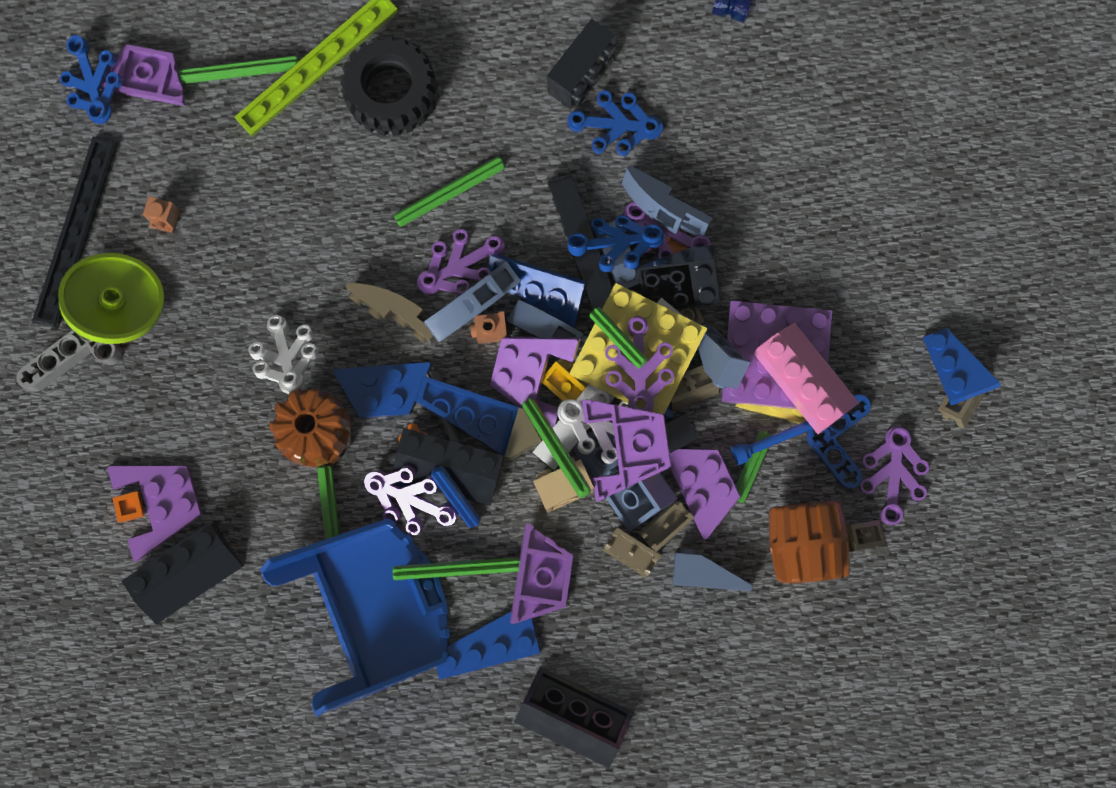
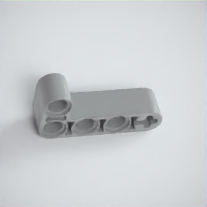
(65, 360)

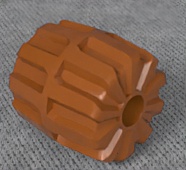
(299, 416)
(809, 542)

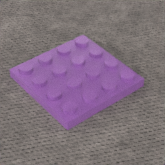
(751, 327)

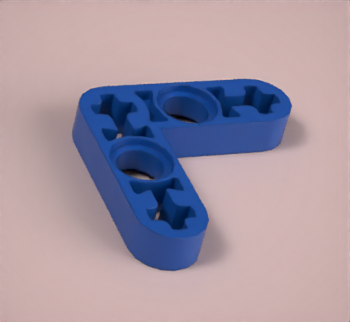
(830, 434)

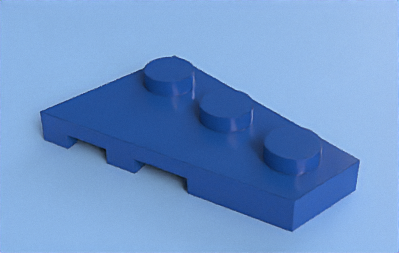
(958, 368)

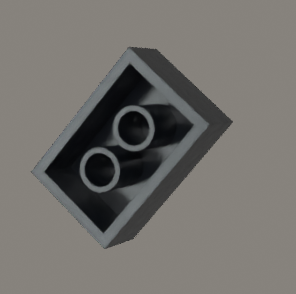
(582, 64)

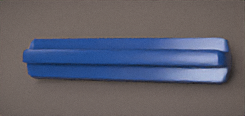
(455, 496)

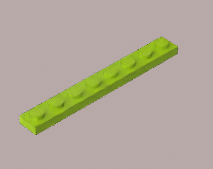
(315, 65)

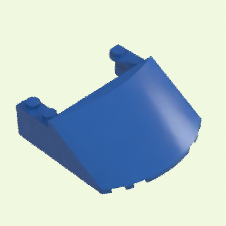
(382, 623)

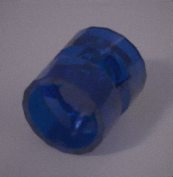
(735, 8)

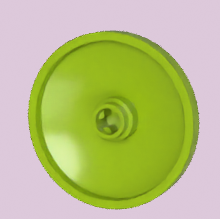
(111, 298)

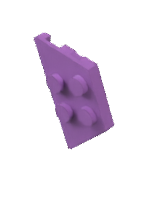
(148, 75)
(705, 486)
(541, 577)

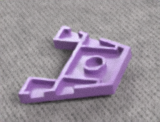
(522, 367)
(639, 445)
(168, 499)

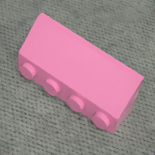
(805, 377)

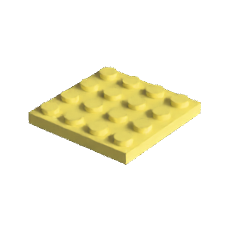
(663, 327)

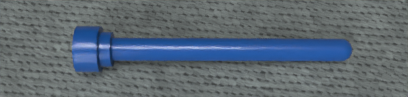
(743, 452)

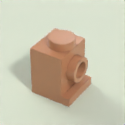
(161, 214)
(497, 332)

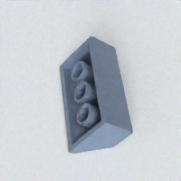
(635, 502)

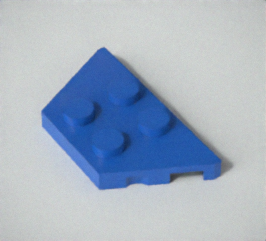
(382, 389)

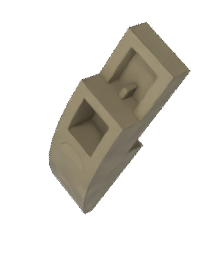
(385, 303)

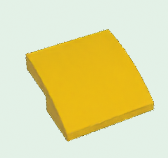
(561, 382)

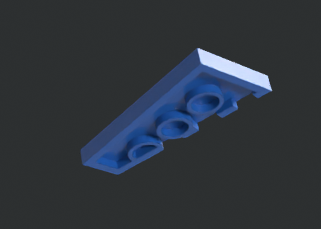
(548, 290)
(473, 413)
(490, 646)

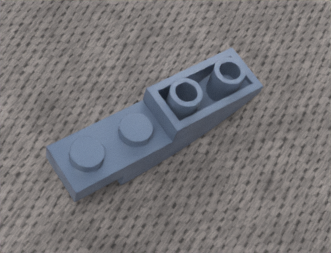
(663, 208)
(472, 302)
(542, 325)

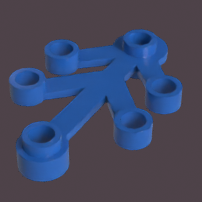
(92, 81)
(618, 124)
(646, 237)

